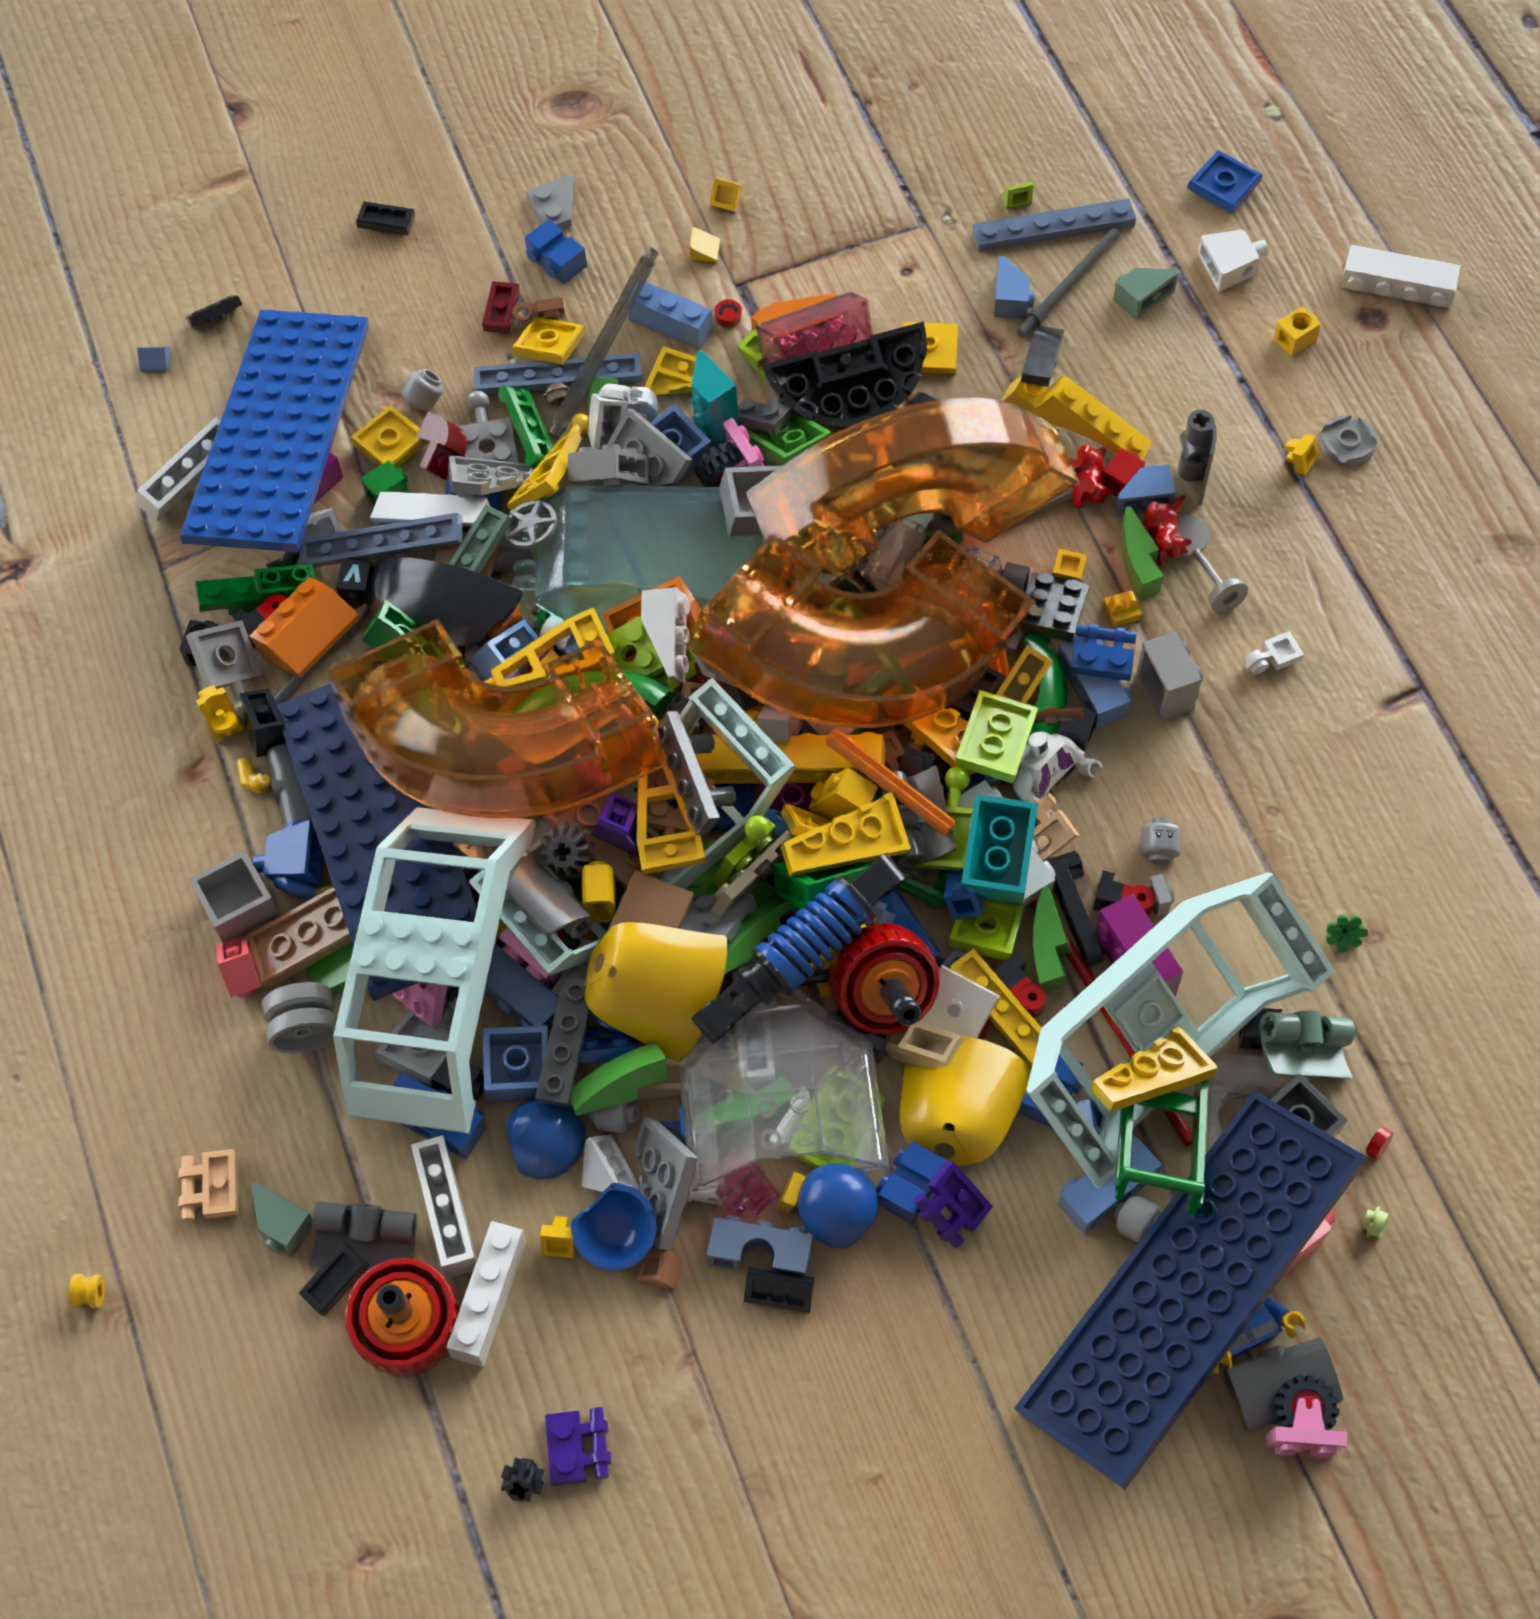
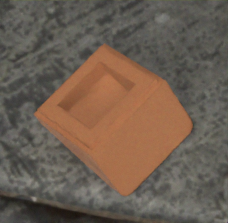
(659, 1269)

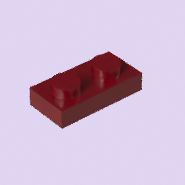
(499, 307)

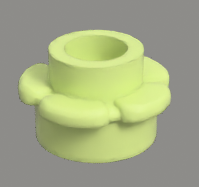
(1374, 1222)

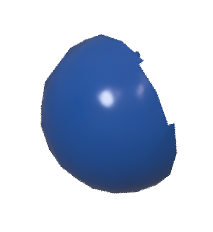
(545, 1138)
(837, 1204)
(615, 1228)

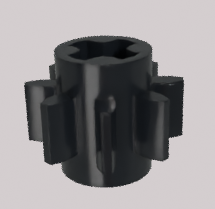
(522, 1479)

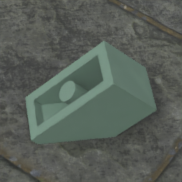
(1144, 289)
(280, 1221)

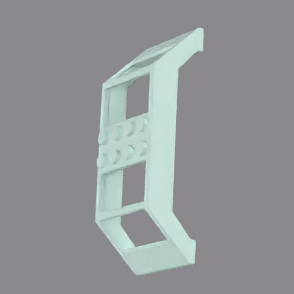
(747, 743)
(430, 953)
(1149, 1010)

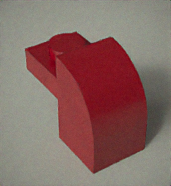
(444, 441)

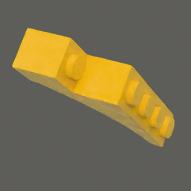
(1076, 410)

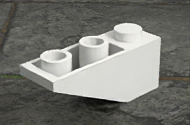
(665, 622)

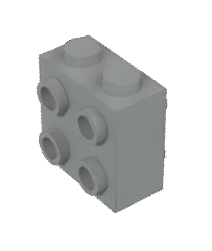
(607, 466)

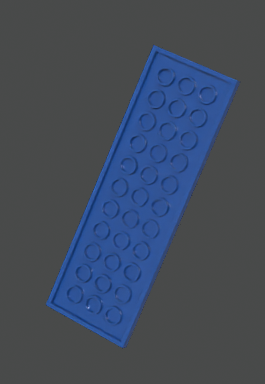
(276, 432)

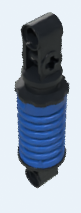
(801, 942)

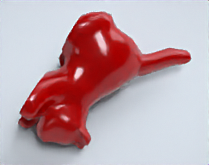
(1089, 472)
(1163, 528)

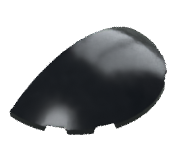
(852, 379)
(432, 590)

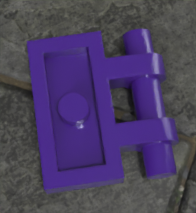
(960, 1197)
(565, 1446)

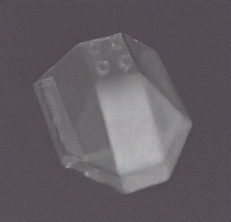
(781, 1089)

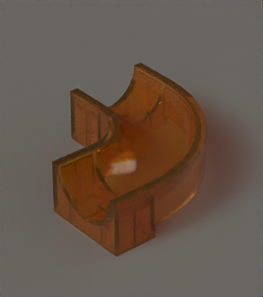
(947, 456)
(859, 654)
(490, 745)

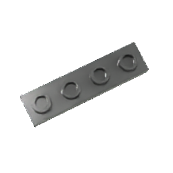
(690, 782)
(564, 1044)

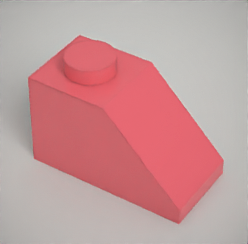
(238, 967)

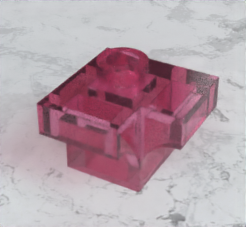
(748, 1190)

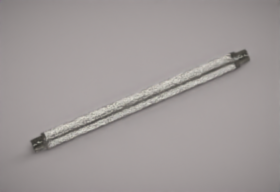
(603, 344)

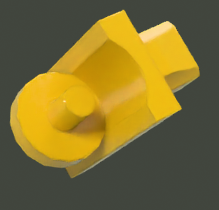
(218, 712)

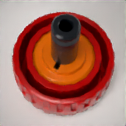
(884, 979)
(401, 1316)

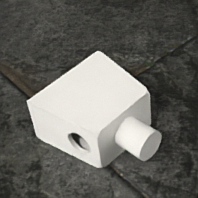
(1230, 257)

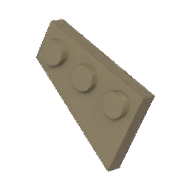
(750, 878)

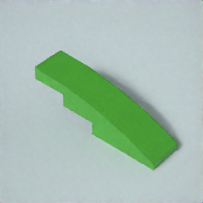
(756, 928)

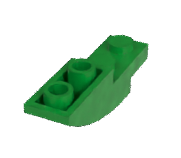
(250, 591)

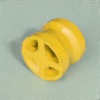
(86, 1290)

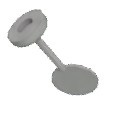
(1227, 593)

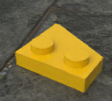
(671, 373)

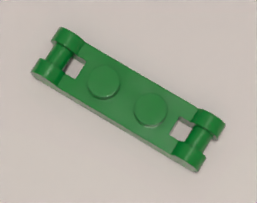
(527, 423)

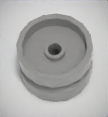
(299, 1017)

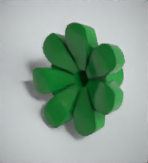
(1346, 932)

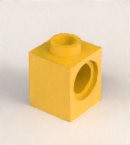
(1297, 331)

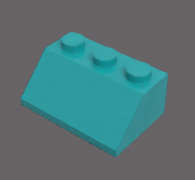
(712, 399)
(999, 848)

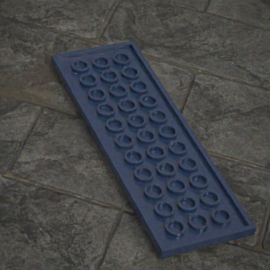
(355, 813)
(1189, 1289)

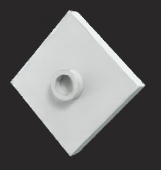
(960, 1005)

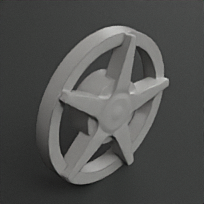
(531, 524)

